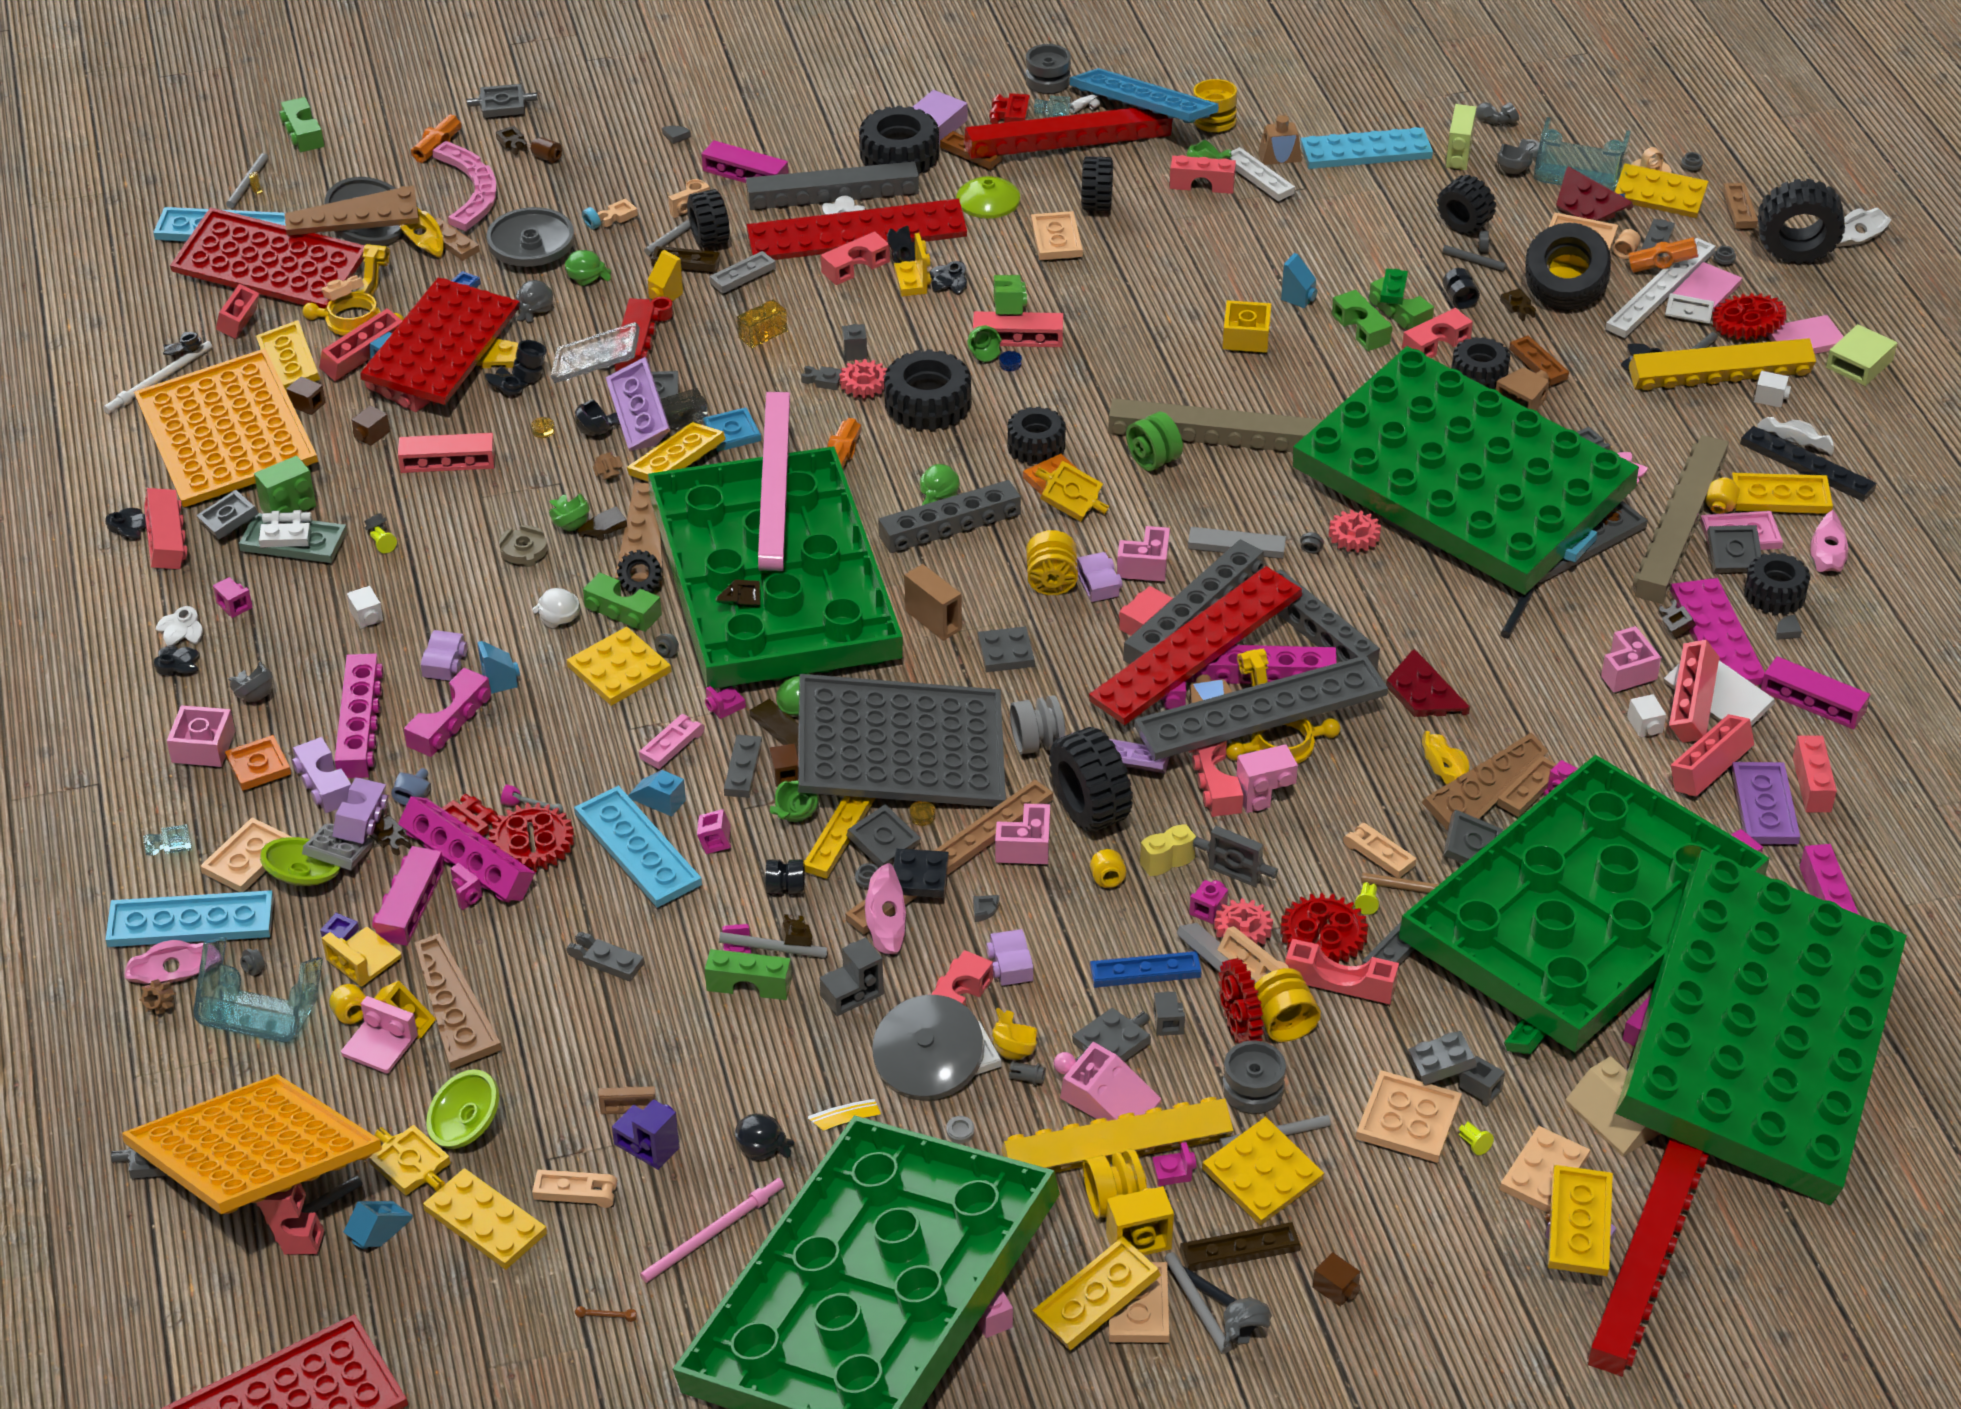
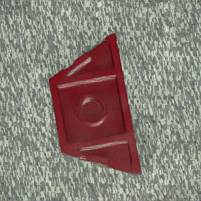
(1588, 198)
(1423, 689)

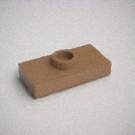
(621, 1099)

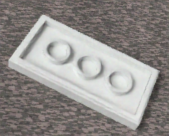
(1732, 695)

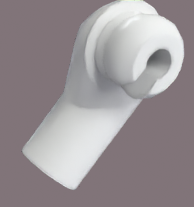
(1080, 103)

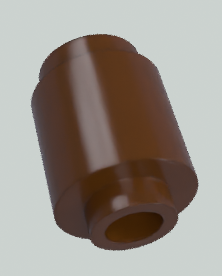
(546, 149)

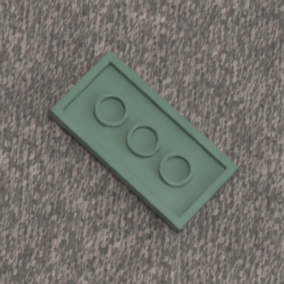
(323, 541)

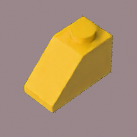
(666, 277)
(400, 997)

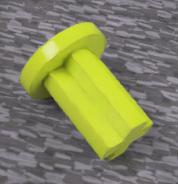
(384, 541)
(1367, 899)
(1479, 1141)

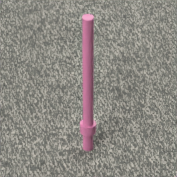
(756, 1199)

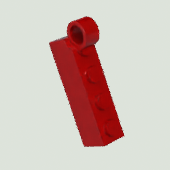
(645, 315)

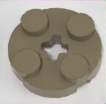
(512, 546)

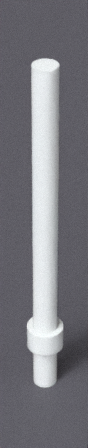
(125, 398)

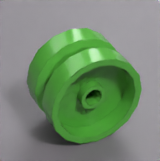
(1154, 441)

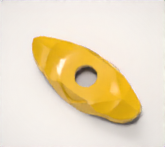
(429, 241)
(1438, 751)

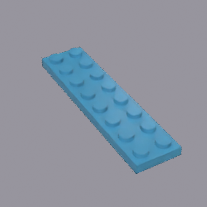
(1144, 95)

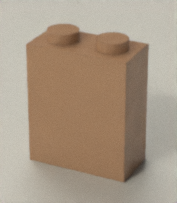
(933, 602)

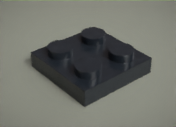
(921, 872)

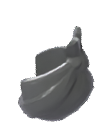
(1515, 159)
(533, 297)
(252, 687)
(1243, 1317)

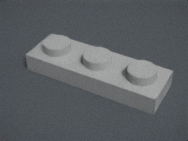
(742, 272)

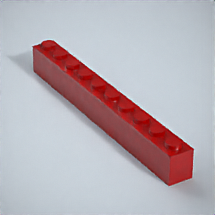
(1065, 132)
(1647, 1259)

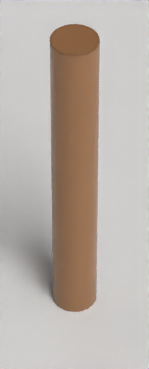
(1398, 883)

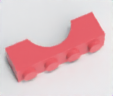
(1221, 791)
(1370, 981)

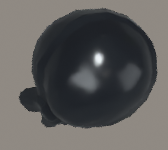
(592, 420)
(761, 1137)

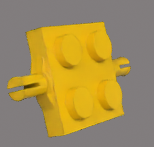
(1071, 491)
(409, 1159)

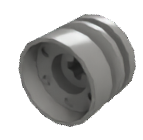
(1032, 725)

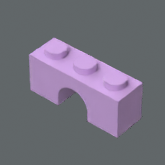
(316, 765)
(363, 808)

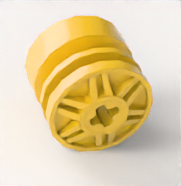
(1225, 95)
(1052, 562)
(1287, 1005)
(1106, 1182)

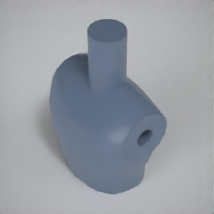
(411, 785)

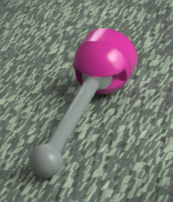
(512, 796)

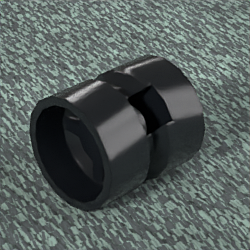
(1461, 288)
(529, 361)
(785, 876)

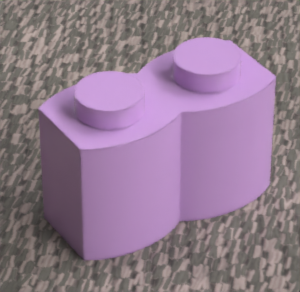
(1098, 576)
(443, 655)
(1010, 957)

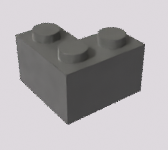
(856, 981)

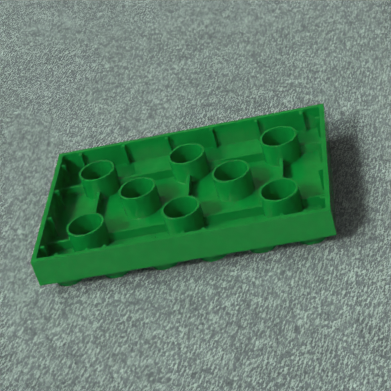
(1466, 468)
(815, 613)
(1571, 901)
(1764, 1027)
(869, 1276)

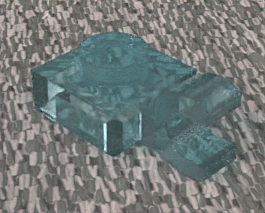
(1055, 106)
(172, 840)

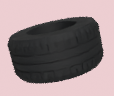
(1568, 240)

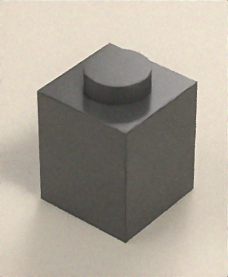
(854, 342)

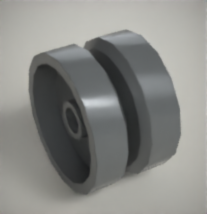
(1048, 68)
(1254, 1076)

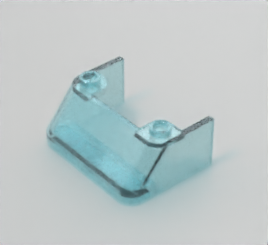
(1596, 163)
(226, 1007)

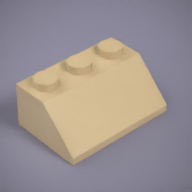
(1596, 1102)

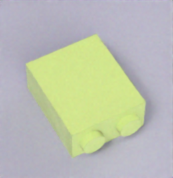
(1461, 136)
(1861, 355)

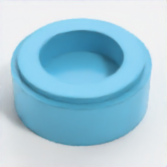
(591, 218)

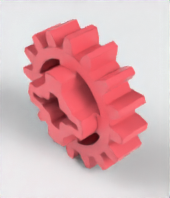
(864, 378)
(1354, 531)
(1245, 917)

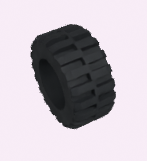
(899, 137)
(1799, 199)
(927, 390)
(1091, 779)

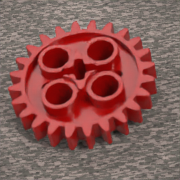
(1749, 316)
(551, 835)
(1339, 938)
(1240, 1001)

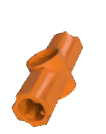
(434, 137)
(1676, 252)
(845, 439)

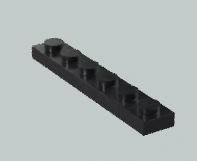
(1808, 463)

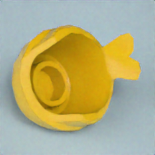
(1012, 1039)

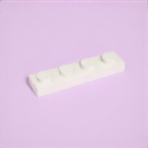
(1261, 175)

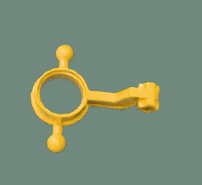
(362, 298)
(1255, 664)

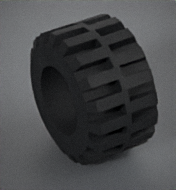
(1097, 183)
(1466, 204)
(708, 218)
(1482, 360)
(1036, 435)
(1777, 583)

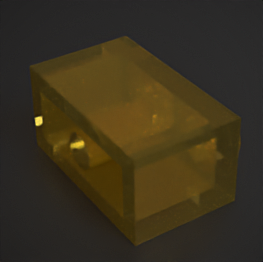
(762, 323)

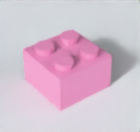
(200, 735)

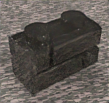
(684, 408)

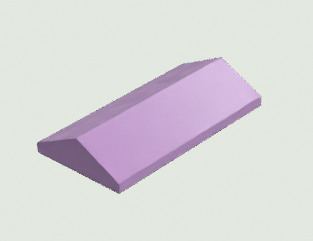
(638, 405)
(1139, 757)

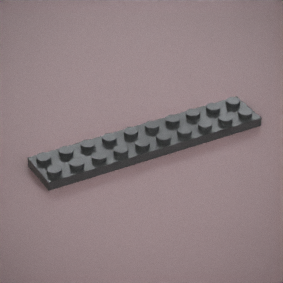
(1260, 707)

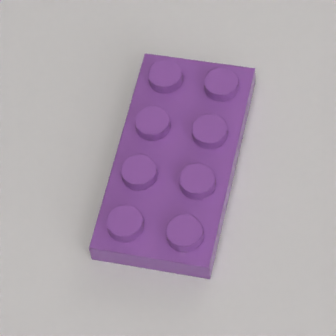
(1765, 802)

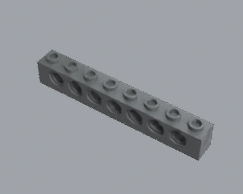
(1215, 582)

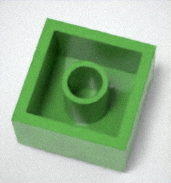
(285, 487)

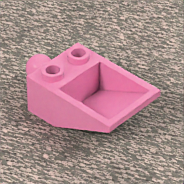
(1112, 1089)

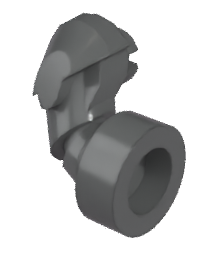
(1488, 113)

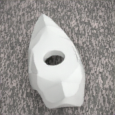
(1872, 221)
(1798, 432)

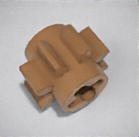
(607, 466)
(159, 1003)

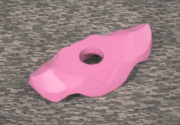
(1825, 555)
(885, 930)
(151, 964)

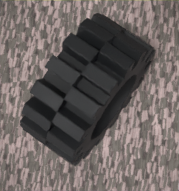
(634, 559)

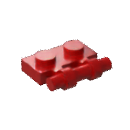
(1010, 109)
(465, 811)

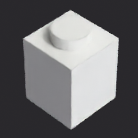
(1772, 389)
(365, 607)
(1646, 716)

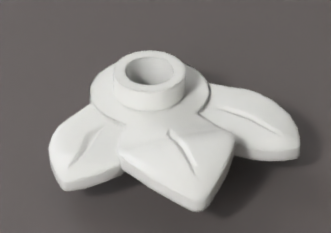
(842, 204)
(177, 627)

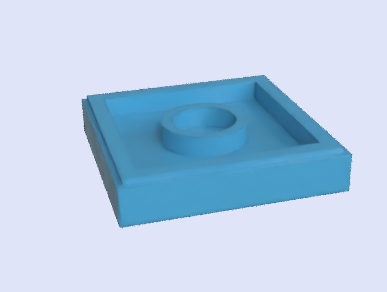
(737, 427)

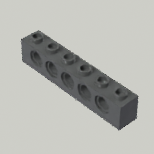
(949, 516)
(1327, 628)

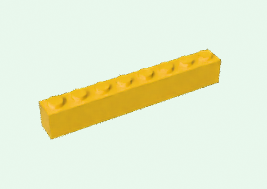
(1721, 363)
(1145, 1133)

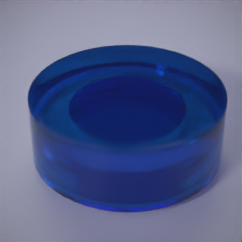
(1010, 360)

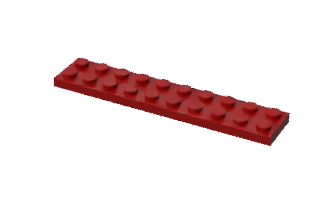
(826, 232)
(1195, 645)

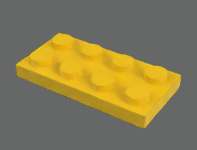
(1662, 190)
(289, 353)
(678, 450)
(1783, 493)
(485, 1218)
(1580, 1220)
(1096, 1293)

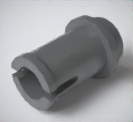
(1028, 1072)

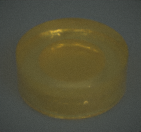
(255, 182)
(543, 427)
(922, 813)

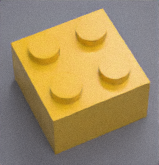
(1246, 326)
(1142, 1219)

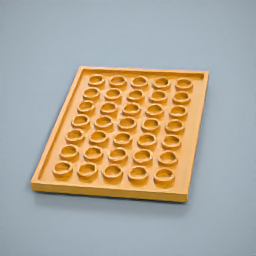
(223, 426)
(251, 1143)

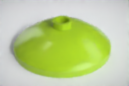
(988, 197)
(286, 863)
(462, 1109)

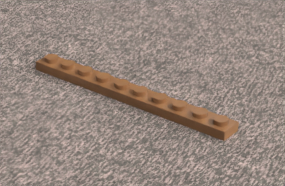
(969, 841)

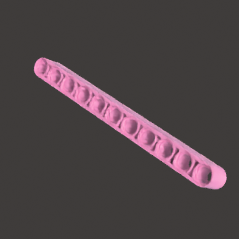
(774, 482)

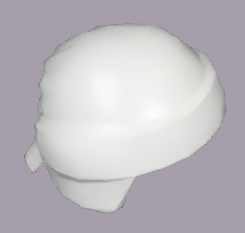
(557, 607)

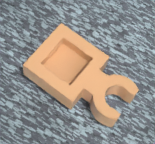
(619, 211)
(340, 288)

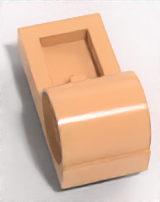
(678, 201)

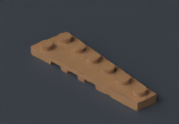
(368, 211)
(641, 532)
(1480, 787)
(458, 1015)

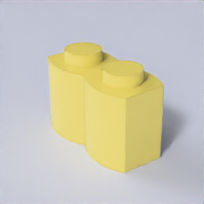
(1167, 850)

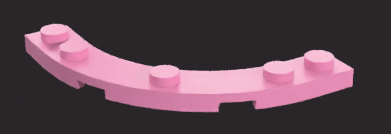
(480, 175)

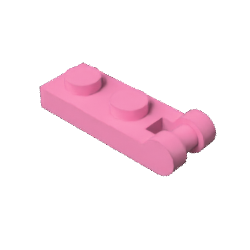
(671, 741)

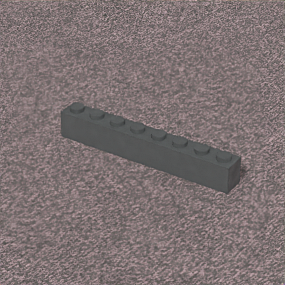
(828, 185)

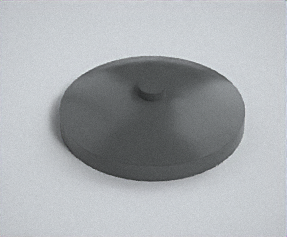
(358, 187)
(530, 236)
(928, 1047)

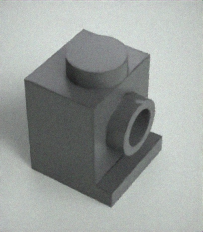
(1168, 1014)
(1483, 1081)

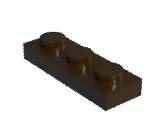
(690, 258)

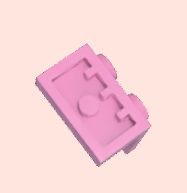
(382, 1036)

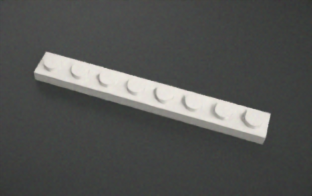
(1657, 291)

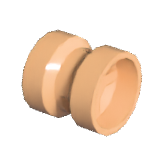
(1626, 243)

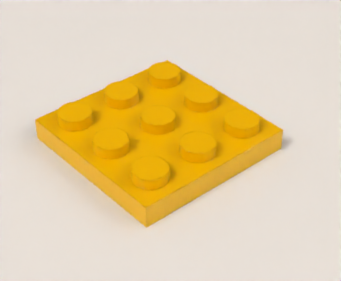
(618, 666)
(1262, 1171)

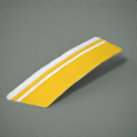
(843, 1114)

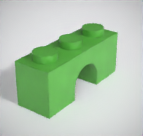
(298, 123)
(1009, 294)
(1409, 314)
(1372, 328)
(604, 596)
(768, 973)

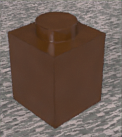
(306, 395)
(370, 425)
(784, 763)
(1337, 1279)

